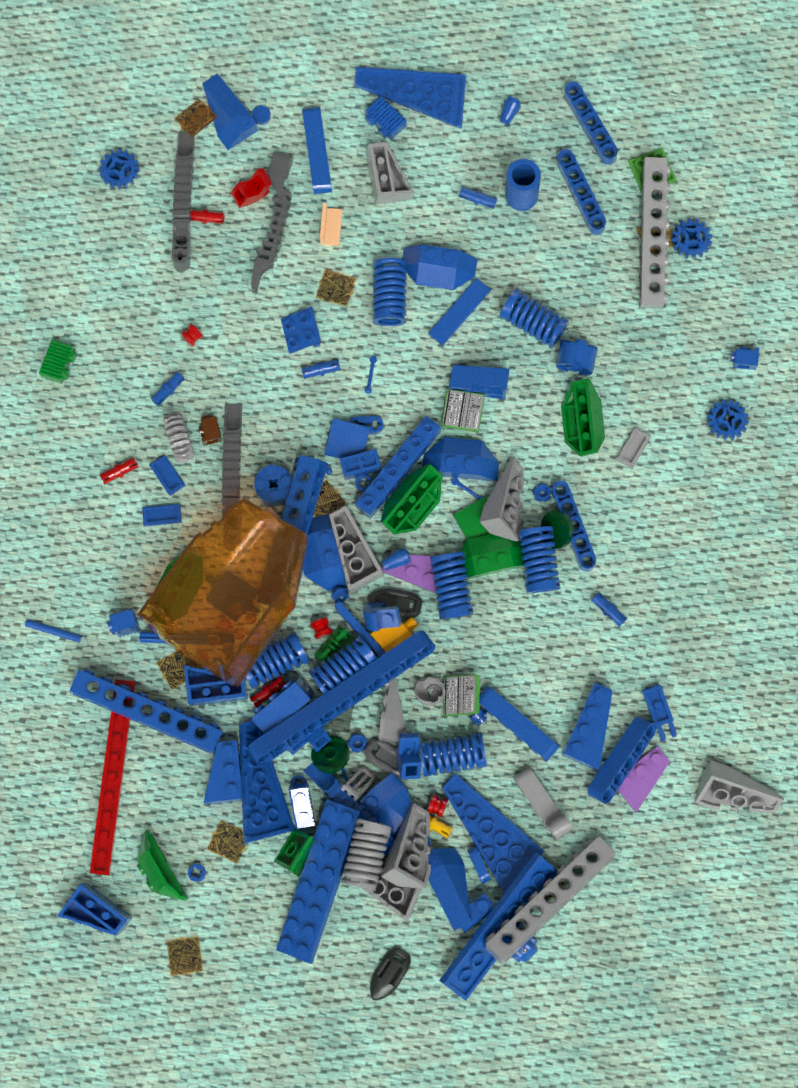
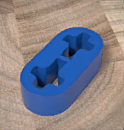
(367, 420)
(479, 865)

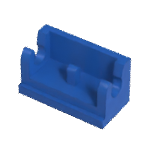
(360, 464)

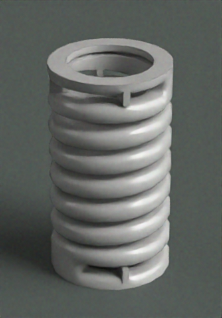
(363, 854)

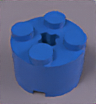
(576, 357)
(271, 475)

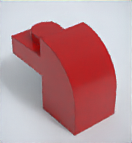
(252, 190)

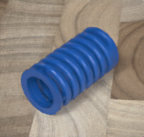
(522, 172)
(389, 292)
(539, 332)
(534, 558)
(448, 588)
(277, 659)
(342, 665)
(452, 754)

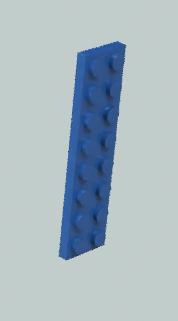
(319, 882)
(474, 959)

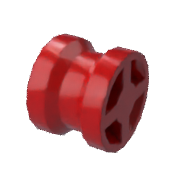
(191, 335)
(321, 628)
(437, 805)

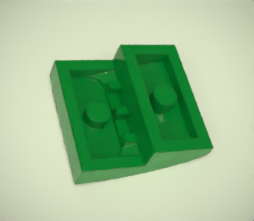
(469, 519)

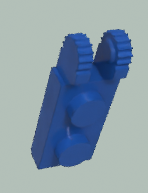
(659, 710)

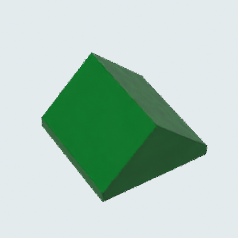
(295, 852)

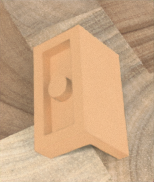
(330, 226)

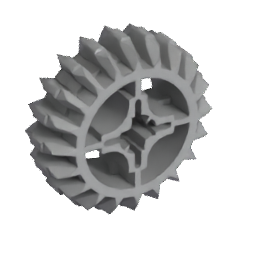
(178, 437)

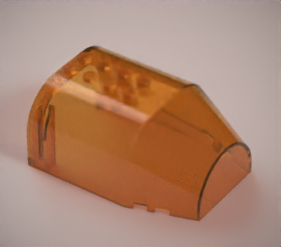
(230, 591)

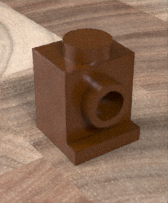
(210, 430)

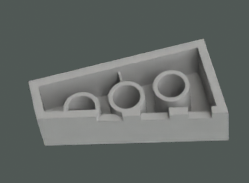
(356, 557)
(397, 898)

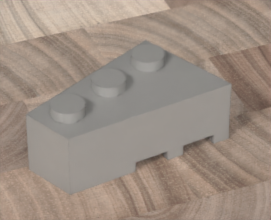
(386, 177)

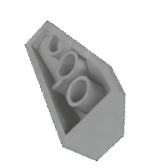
(503, 506)
(392, 717)
(729, 787)
(408, 857)

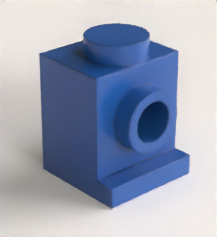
(745, 358)

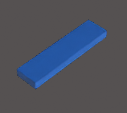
(459, 312)
(358, 628)

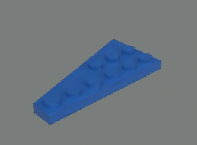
(428, 93)
(263, 801)
(496, 838)

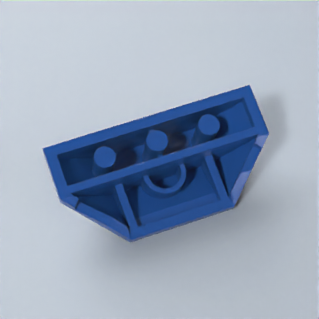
(439, 266)
(463, 459)
(322, 557)

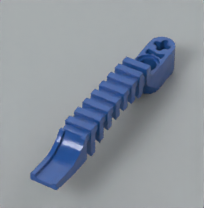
(332, 788)

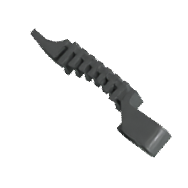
(277, 172)
(182, 199)
(231, 456)

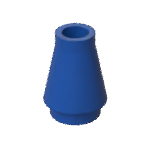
(510, 109)
(396, 559)

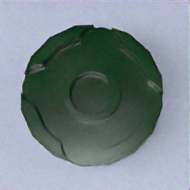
(562, 528)
(332, 756)

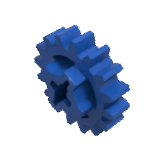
(126, 166)
(686, 233)
(736, 417)

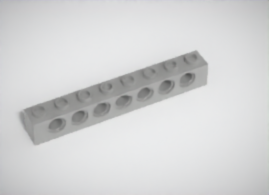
(651, 167)
(504, 951)

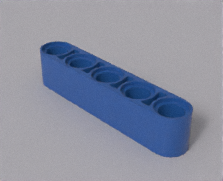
(590, 114)
(317, 150)
(581, 184)
(579, 534)
(517, 723)
(622, 760)

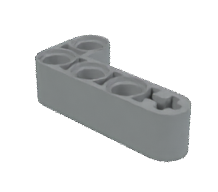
(542, 804)

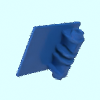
(301, 330)

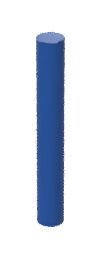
(52, 630)

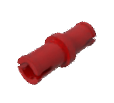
(207, 216)
(118, 470)
(268, 691)

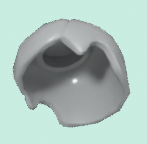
(422, 691)

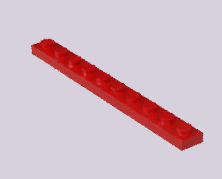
(111, 788)

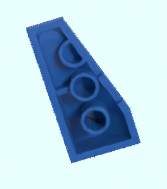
(233, 119)
(389, 803)
(450, 885)

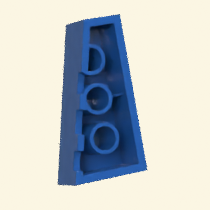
(589, 733)

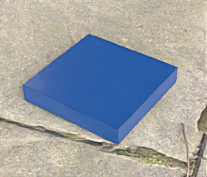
(346, 439)

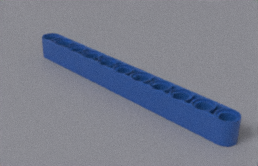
(341, 698)

